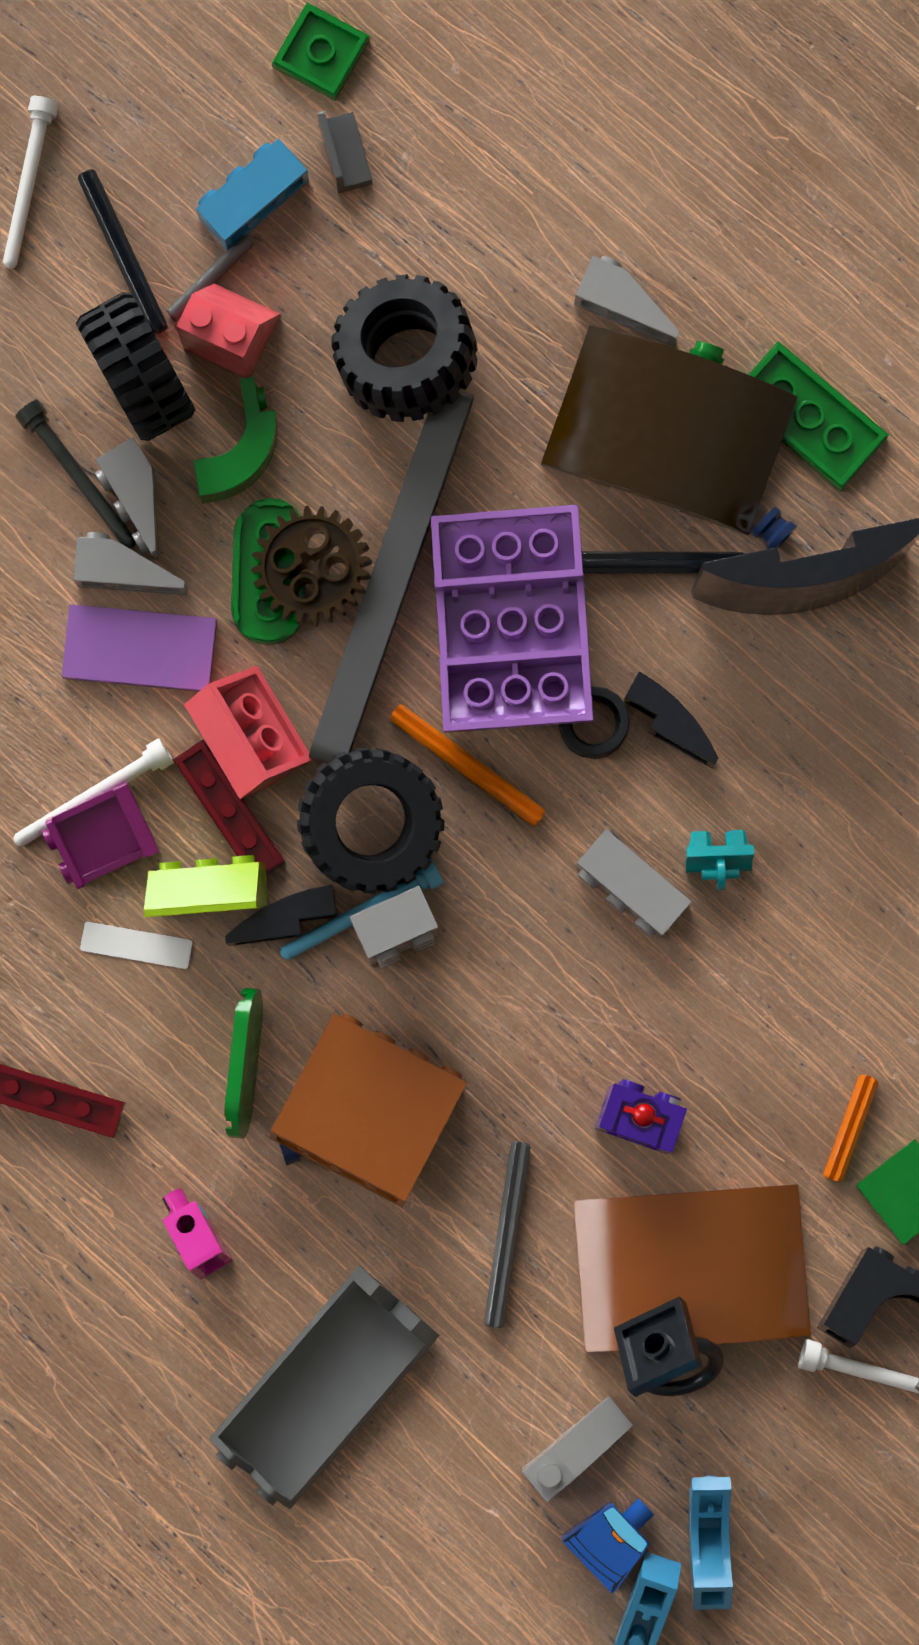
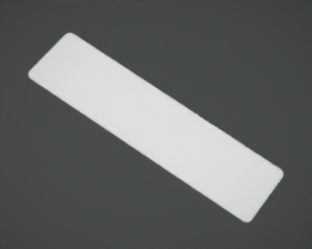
(136, 945)

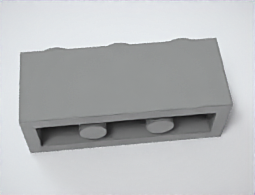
(631, 885)

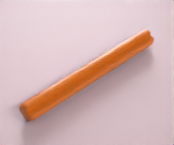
(467, 765)

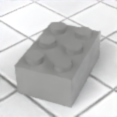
(396, 927)

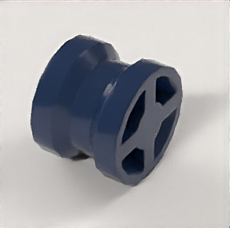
(773, 529)

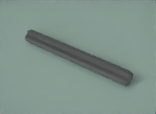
(507, 1234)

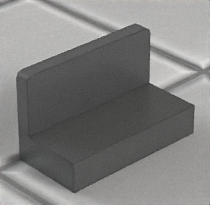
(344, 151)

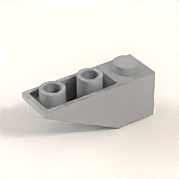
(134, 484)

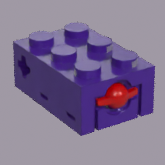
(641, 1117)

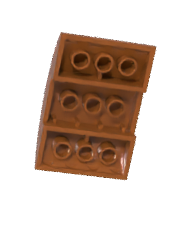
(722, 1251)

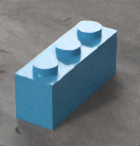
(252, 193)

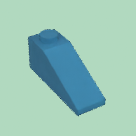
(649, 1601)

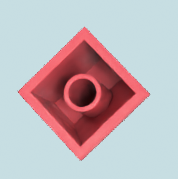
(226, 328)

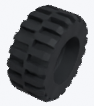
(392, 309)
(135, 366)
(412, 847)

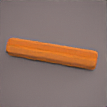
(850, 1128)

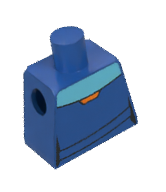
(610, 1541)

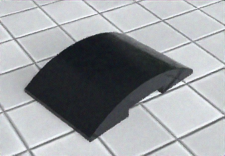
(770, 587)

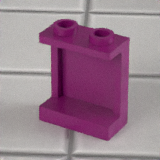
(99, 835)

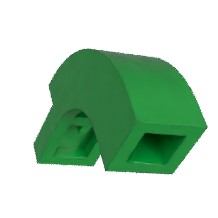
(244, 464)

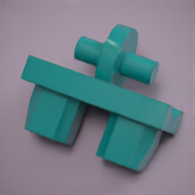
(719, 861)

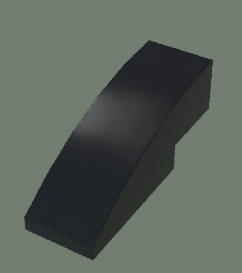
(671, 720)
(285, 916)

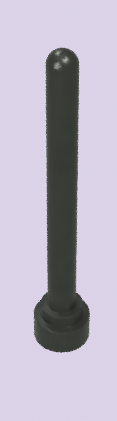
(34, 418)

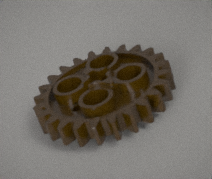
(329, 592)

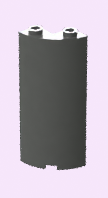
(323, 1388)

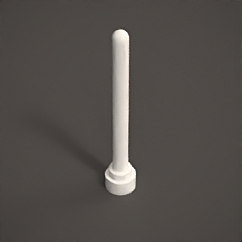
(42, 113)
(153, 758)
(815, 1357)

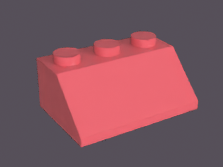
(247, 731)

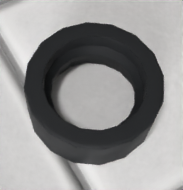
(604, 749)

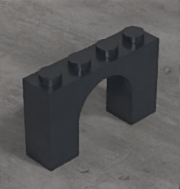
(865, 1288)

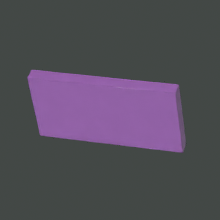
(139, 648)

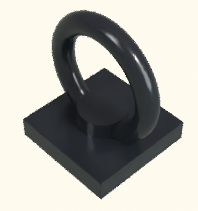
(664, 1347)

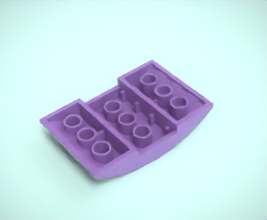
(511, 619)

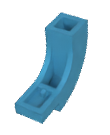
(710, 1543)

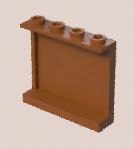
(368, 1108)

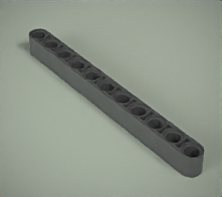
(390, 580)

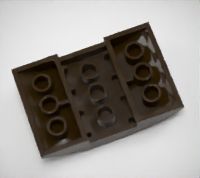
(669, 428)

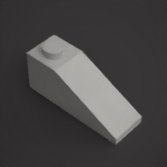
(619, 298)
(112, 566)
(576, 1449)

